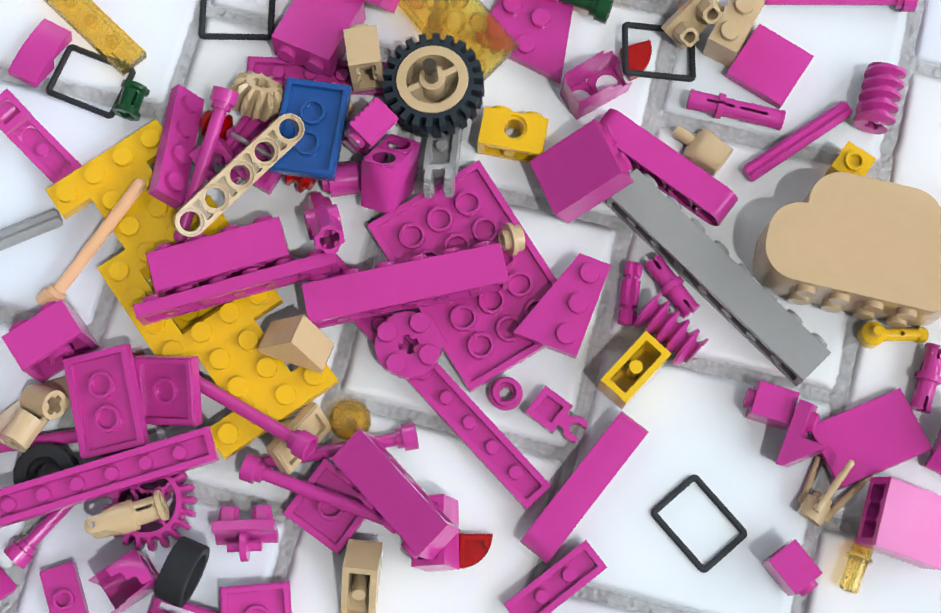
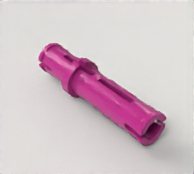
(735, 109)

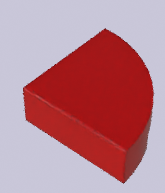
(638, 56)
(473, 548)

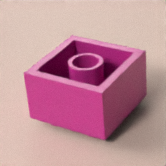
(48, 339)

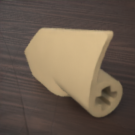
(30, 414)

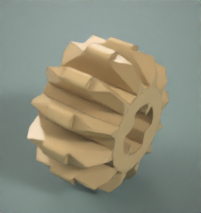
(258, 96)

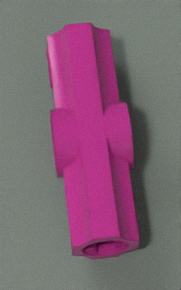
(323, 223)

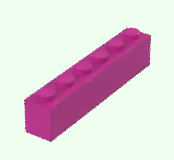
(405, 285)

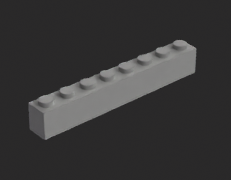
(719, 278)

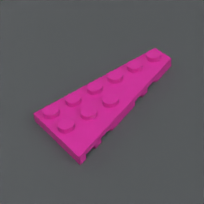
(541, 32)

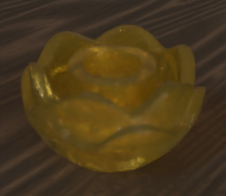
(342, 411)

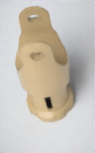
(128, 516)

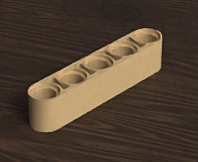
(254, 167)

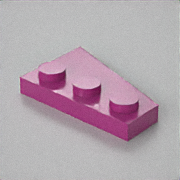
(566, 308)

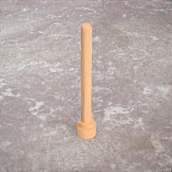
(57, 291)

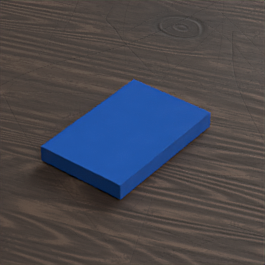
(324, 116)

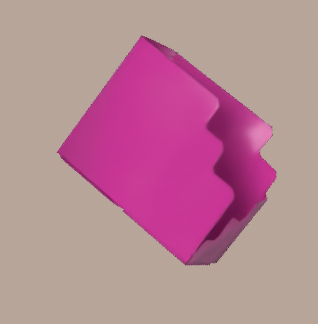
(592, 69)
(385, 187)
(127, 580)

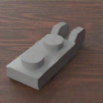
(440, 161)

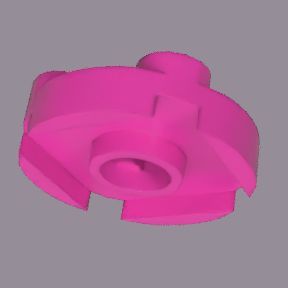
(418, 328)

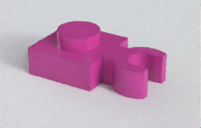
(552, 411)

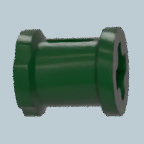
(130, 100)

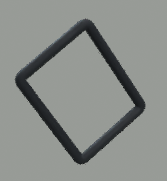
(224, 36)
(648, 74)
(49, 89)
(702, 568)

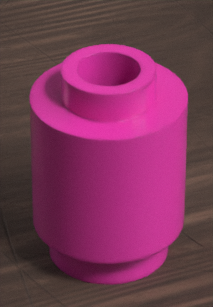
(347, 180)

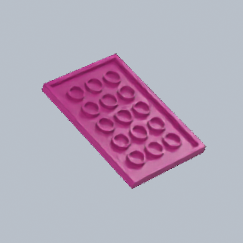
(478, 328)

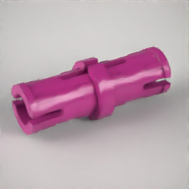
(671, 286)
(927, 379)

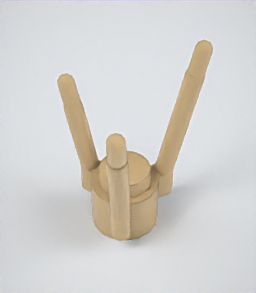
(817, 506)

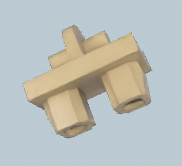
(691, 20)

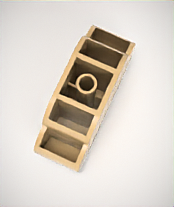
(857, 250)

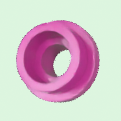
(505, 383)

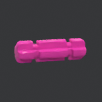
(630, 293)

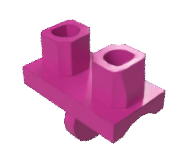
(245, 535)

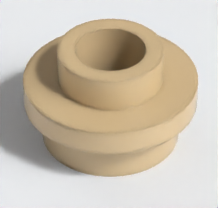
(512, 239)

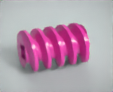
(879, 97)
(669, 330)

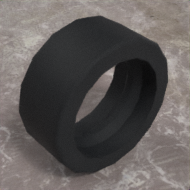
(181, 571)

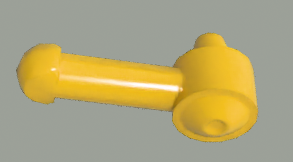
(875, 333)

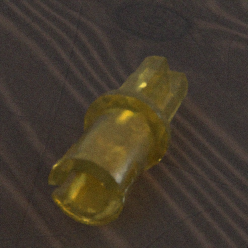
(855, 568)

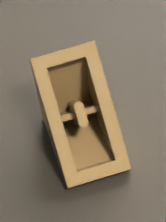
(297, 342)

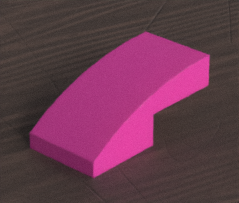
(38, 53)

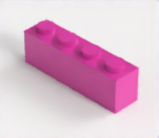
(218, 255)
(394, 495)

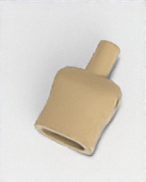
(704, 149)

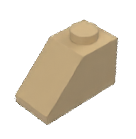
(361, 576)

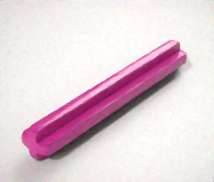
(796, 141)

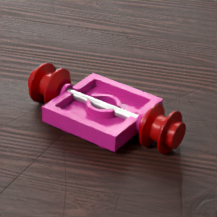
(240, 137)

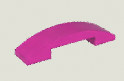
(34, 139)

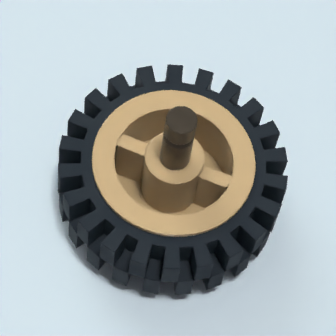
(433, 85)

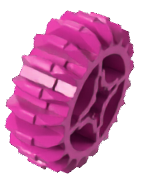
(169, 526)

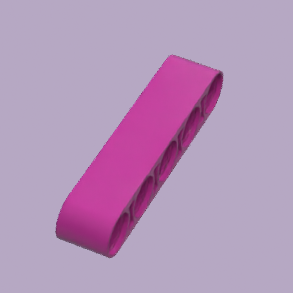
(671, 170)
(584, 487)

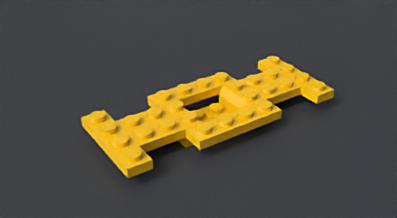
(221, 335)

